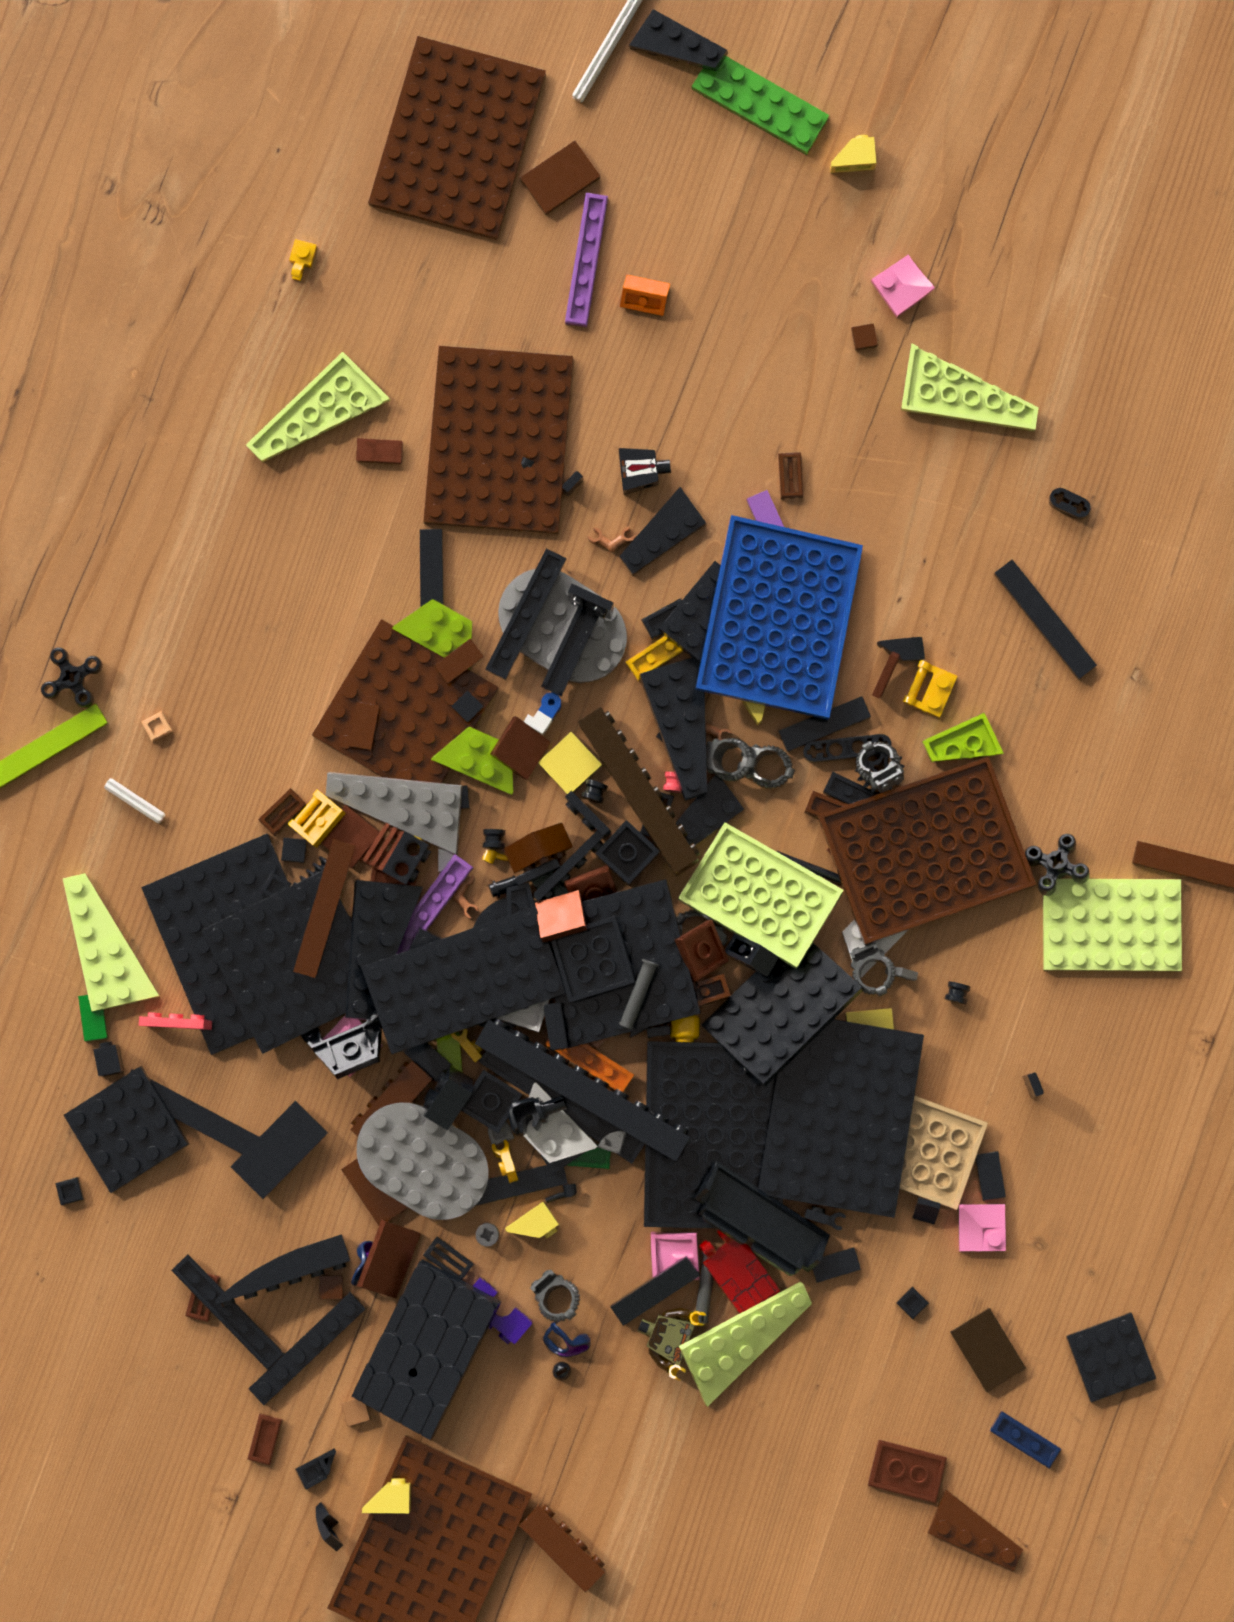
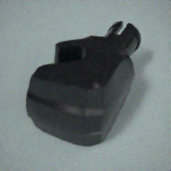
(533, 1109)

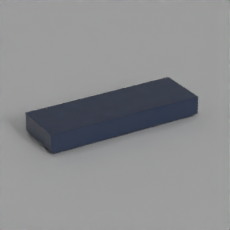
(1025, 1439)

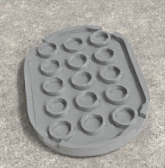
(603, 648)
(421, 1162)

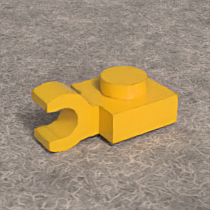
(301, 256)
(470, 1047)
(506, 1167)

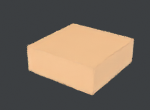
(157, 726)

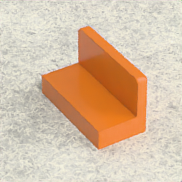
(644, 295)

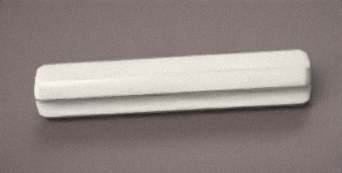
(134, 801)

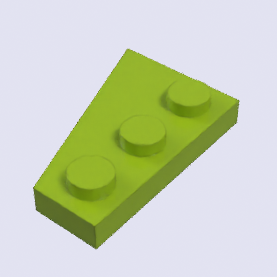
(964, 741)

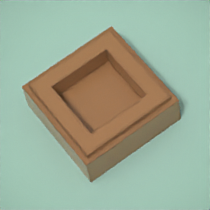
(355, 1412)

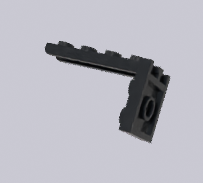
(588, 611)
(578, 859)

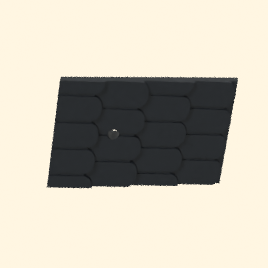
(426, 1349)

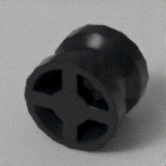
(594, 791)
(494, 838)
(957, 992)

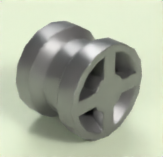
(490, 1233)

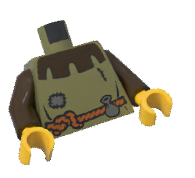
(666, 1336)

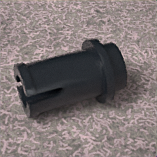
(499, 888)

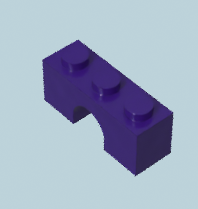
(510, 1326)

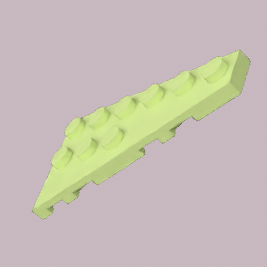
(954, 393)
(328, 401)
(107, 961)
(731, 1347)

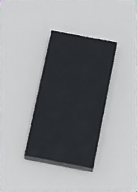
(279, 1149)

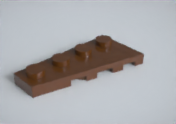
(966, 1529)

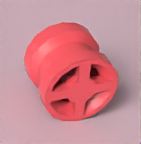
(671, 783)

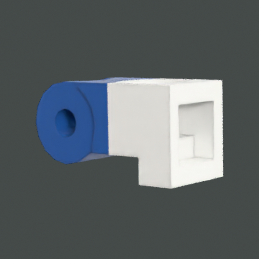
(546, 714)

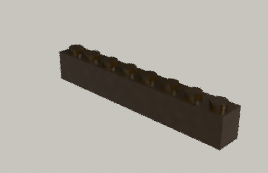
(639, 792)

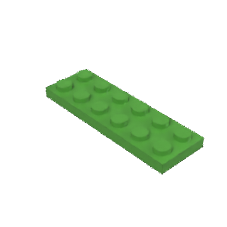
(762, 104)

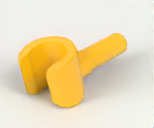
(490, 856)

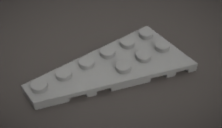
(416, 807)

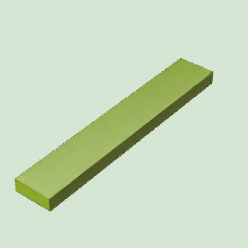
(51, 744)

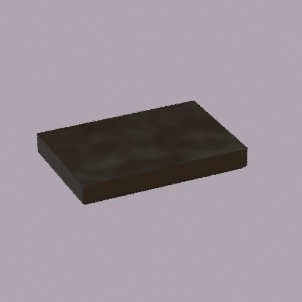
(987, 1349)

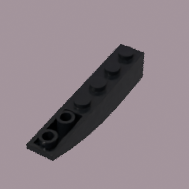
(290, 1268)

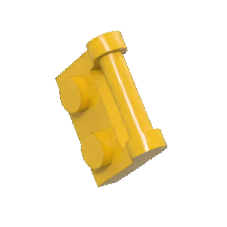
(936, 693)
(320, 822)

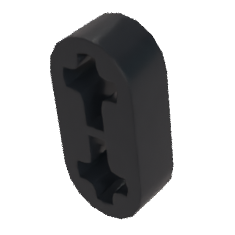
(1066, 508)

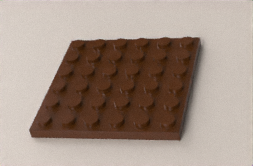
(413, 703)

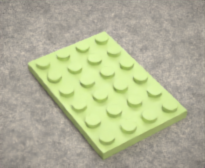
(760, 895)
(1113, 925)

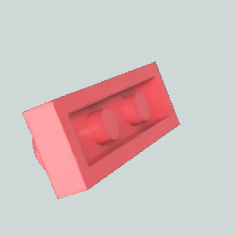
(175, 1021)

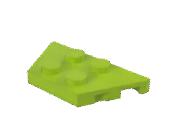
(436, 628)
(471, 756)

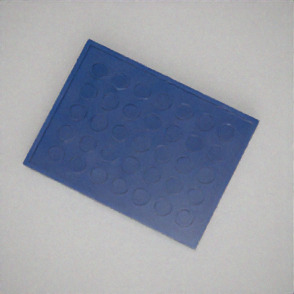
(779, 617)

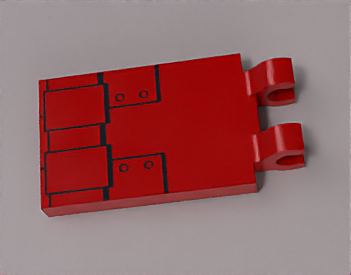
(738, 1273)

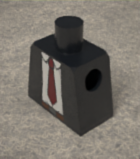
(640, 469)

